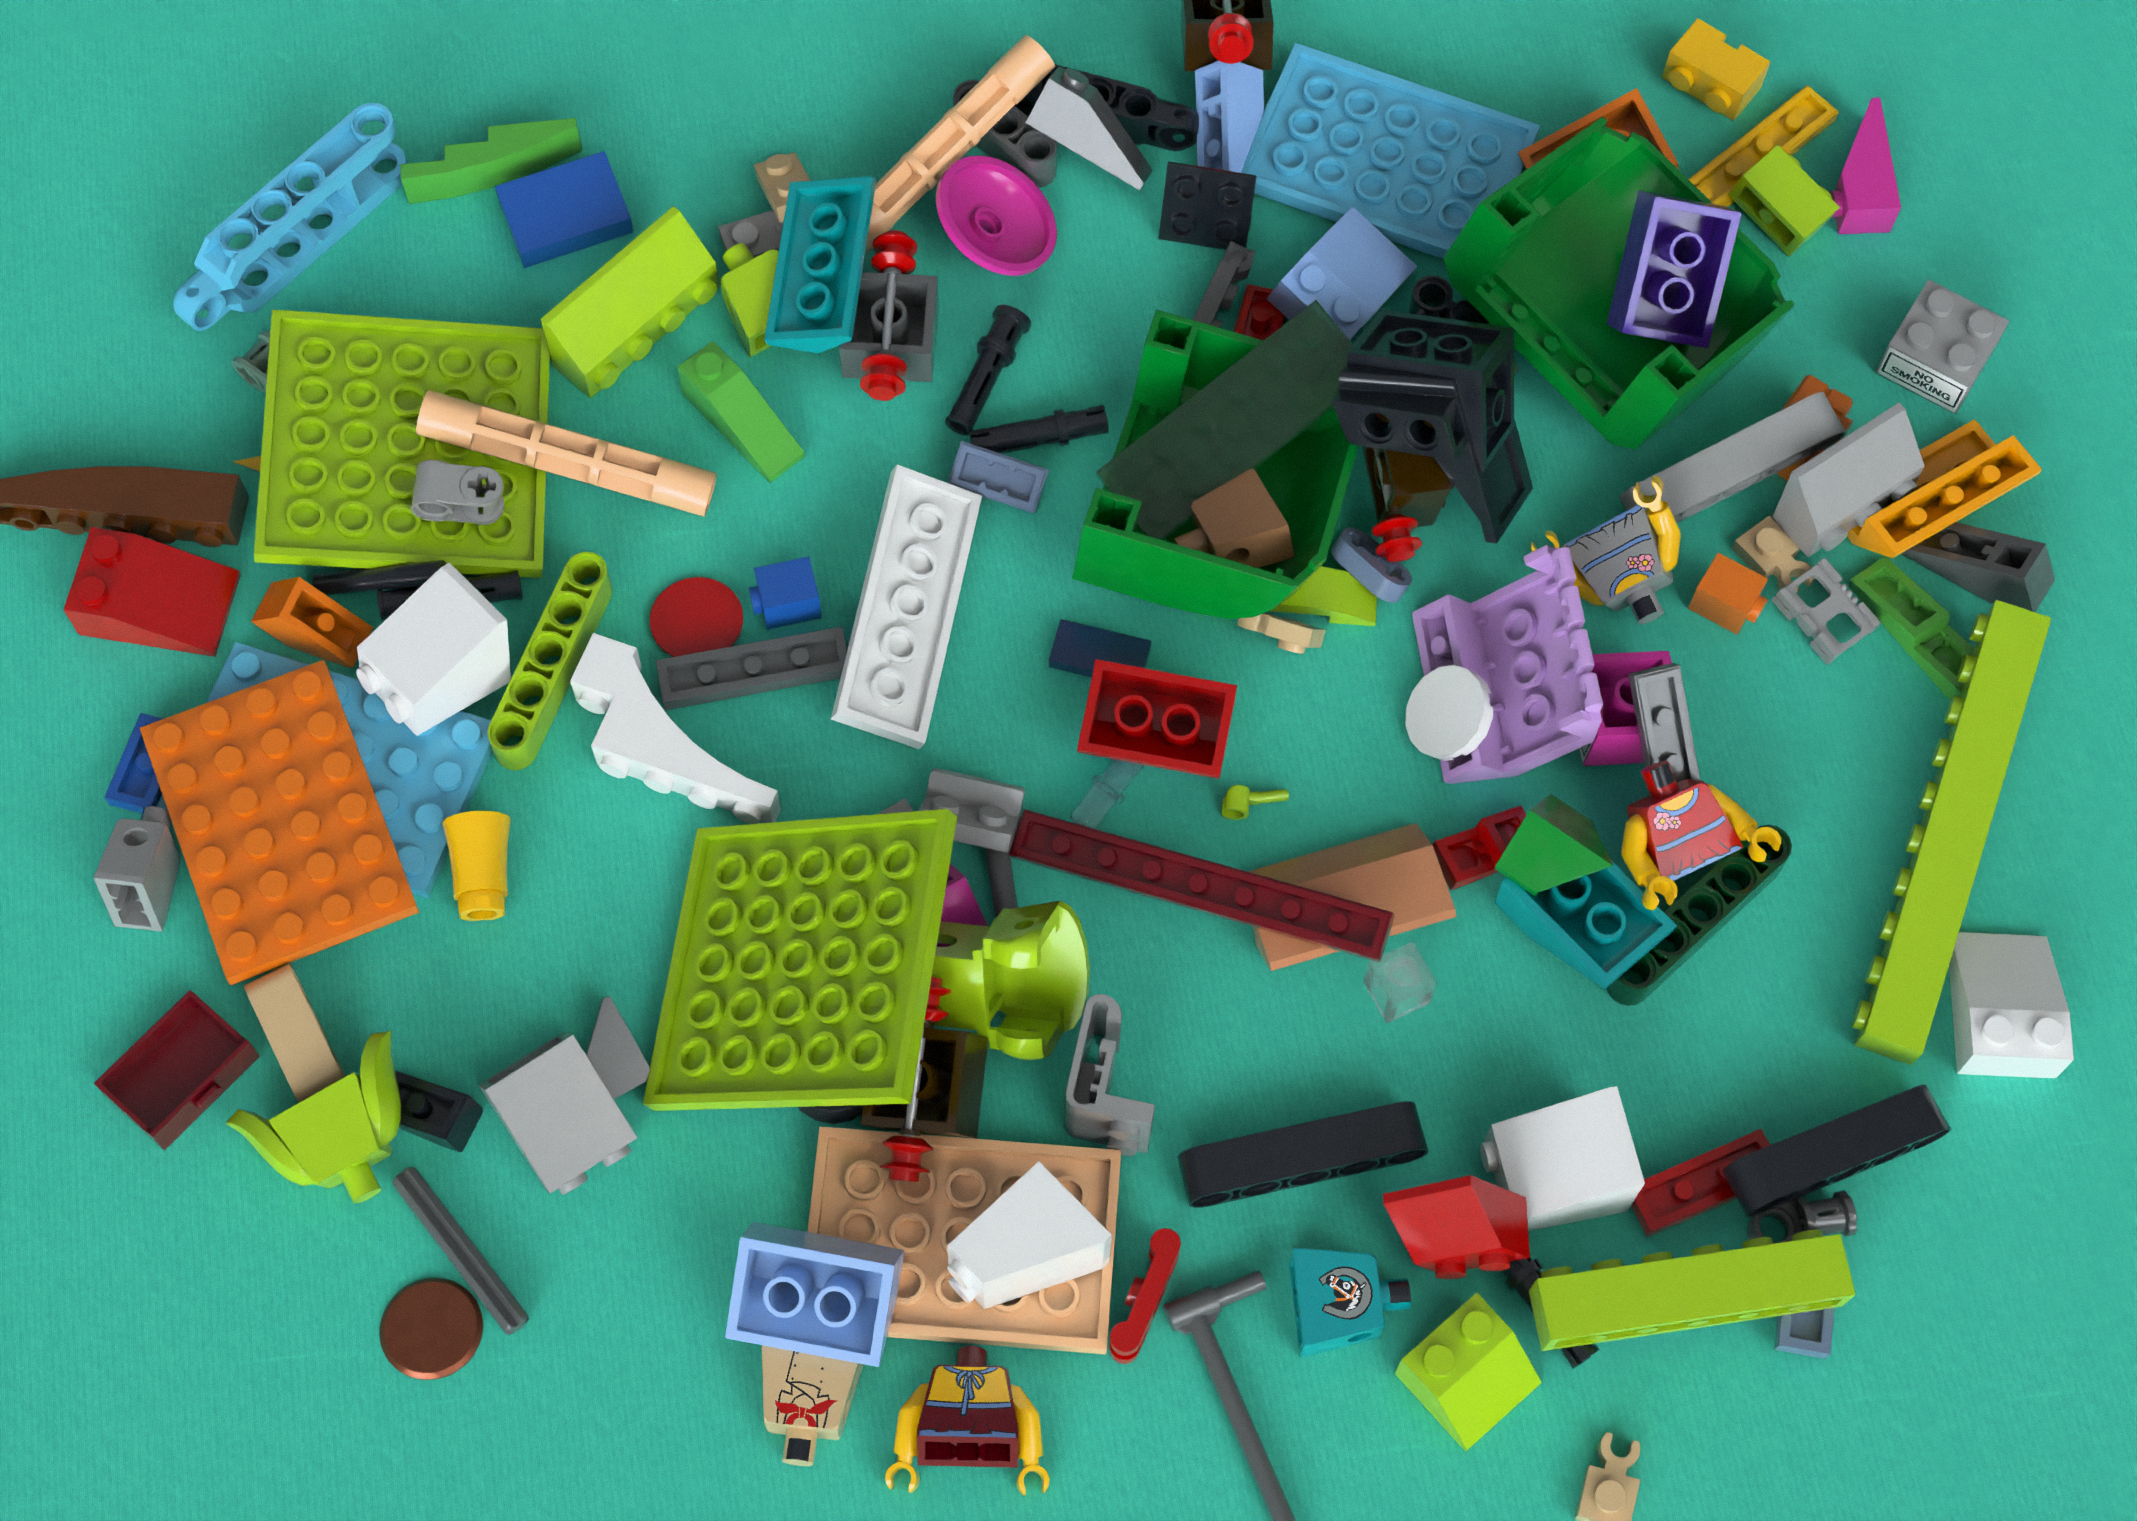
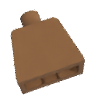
(1239, 524)

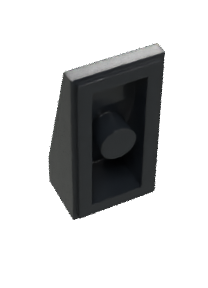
(437, 1112)

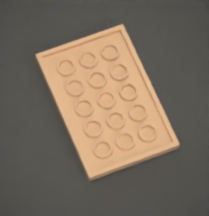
(966, 1177)

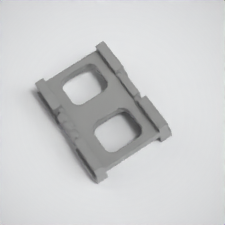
(1814, 619)

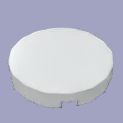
(1449, 712)

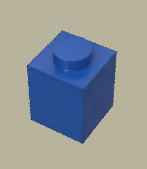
(786, 593)

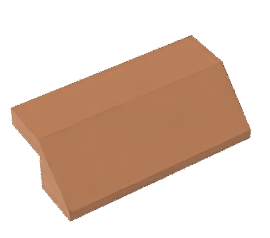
(1383, 871)

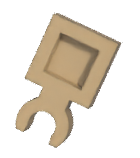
(1771, 552)
(1292, 634)
(1607, 1490)

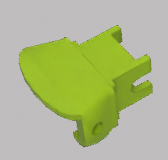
(1024, 965)

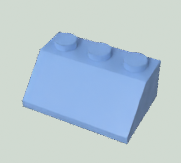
(814, 1293)

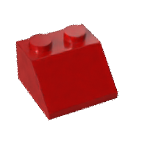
(1460, 1225)

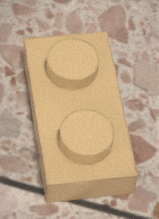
(775, 177)

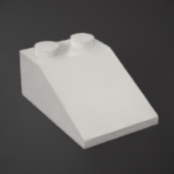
(2008, 1007)

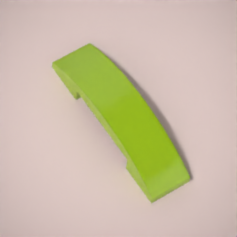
(1333, 595)

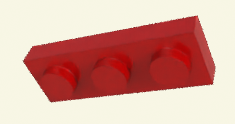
(1691, 1186)

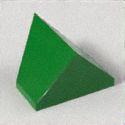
(1552, 848)

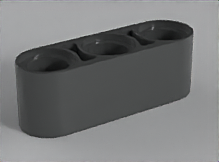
(1019, 145)

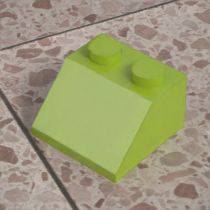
(1469, 1372)

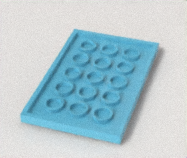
(1384, 146)
(413, 776)

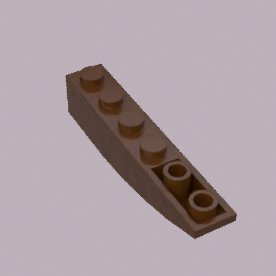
(129, 499)

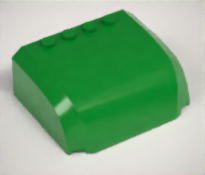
(1548, 266)
(1302, 478)

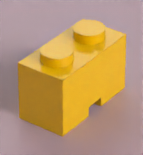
(1714, 70)

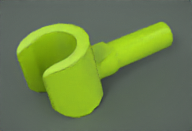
(1238, 798)

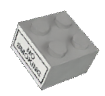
(1942, 346)

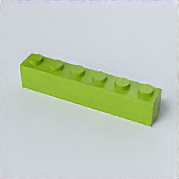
(1691, 1290)

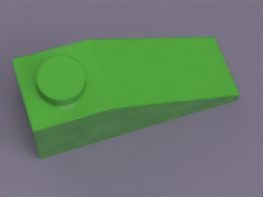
(738, 411)

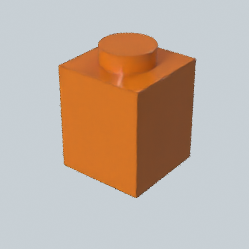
(1729, 594)

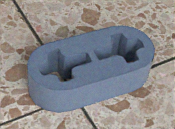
(1358, 555)

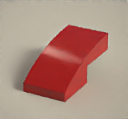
(1476, 851)

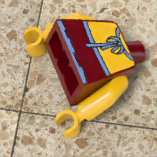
(968, 1420)

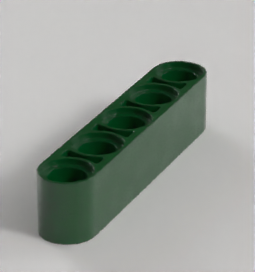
(1719, 905)

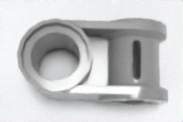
(454, 491)

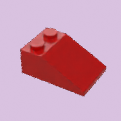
(149, 594)

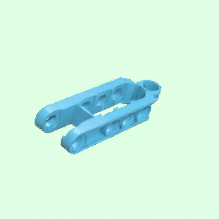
(344, 189)

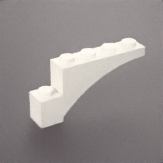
(647, 745)

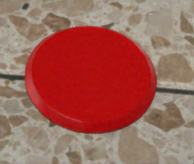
(696, 617)

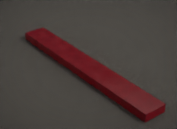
(1203, 885)

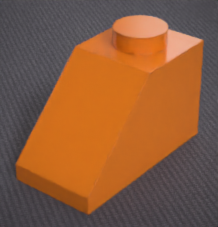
(311, 622)

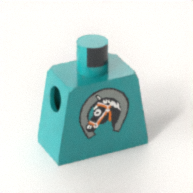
(1340, 1298)

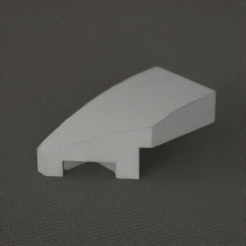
(615, 1052)

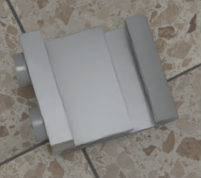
(1089, 1108)

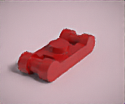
(1145, 1297)

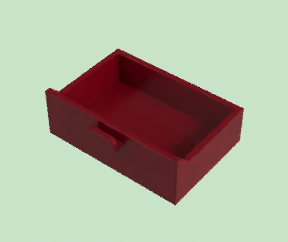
(177, 1069)

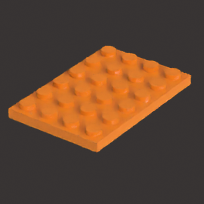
(278, 822)

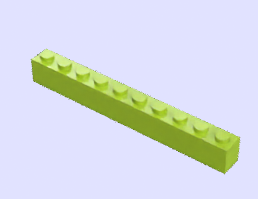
(1951, 834)

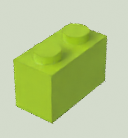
(1783, 200)

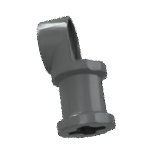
(1799, 1215)

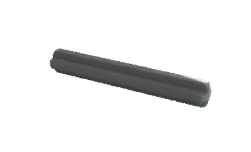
(460, 1250)

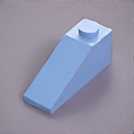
(1228, 112)

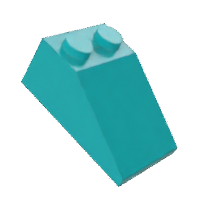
(1589, 922)

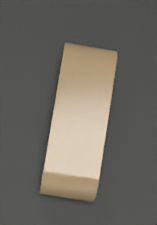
(294, 1032)

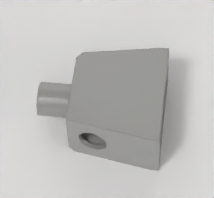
(139, 871)

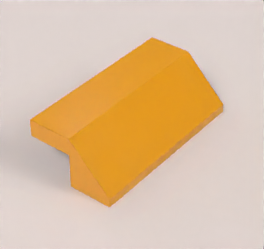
(1957, 479)

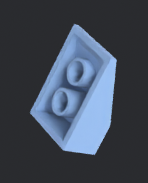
(1346, 272)

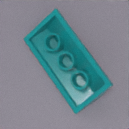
(820, 263)

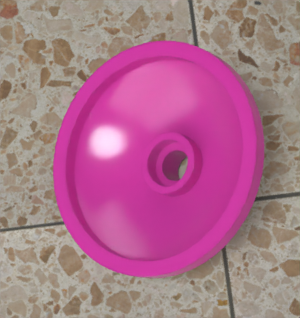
(996, 215)

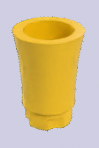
(478, 862)

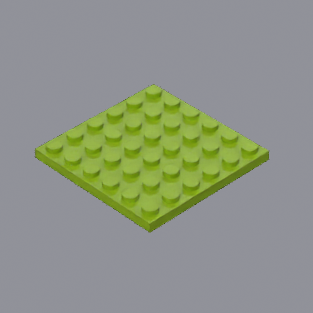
(348, 450)
(802, 963)

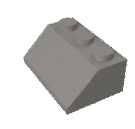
(1850, 482)

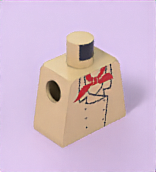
(806, 1399)

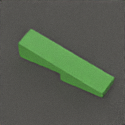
(1914, 622)

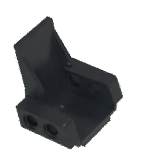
(1457, 381)

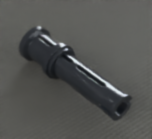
(995, 352)

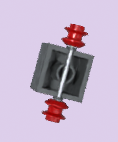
(892, 321)

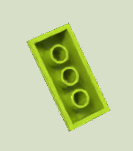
(630, 304)

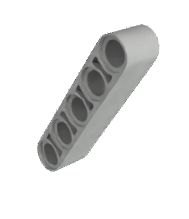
(1745, 457)

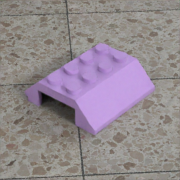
(1531, 656)

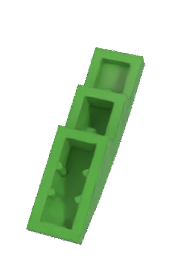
(506, 156)

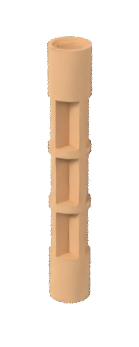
(957, 133)
(566, 453)

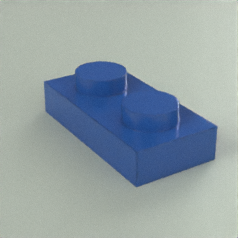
(134, 780)

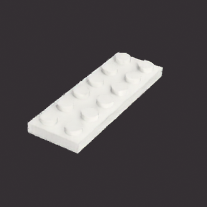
(907, 608)

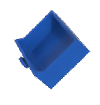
(564, 209)

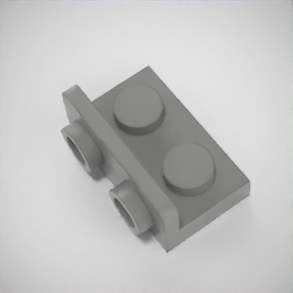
(984, 808)

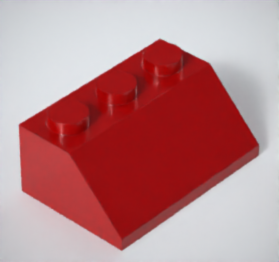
(1157, 719)

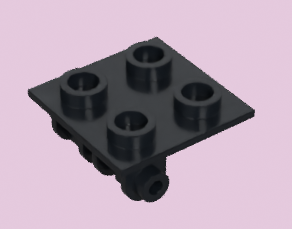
(1206, 206)

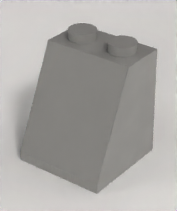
(559, 1113)

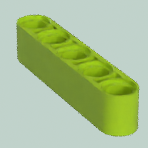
(551, 680)

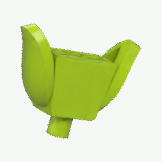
(336, 1130)

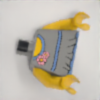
(1627, 556)

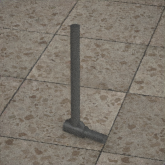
(1195, 1315)

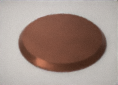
(431, 1329)

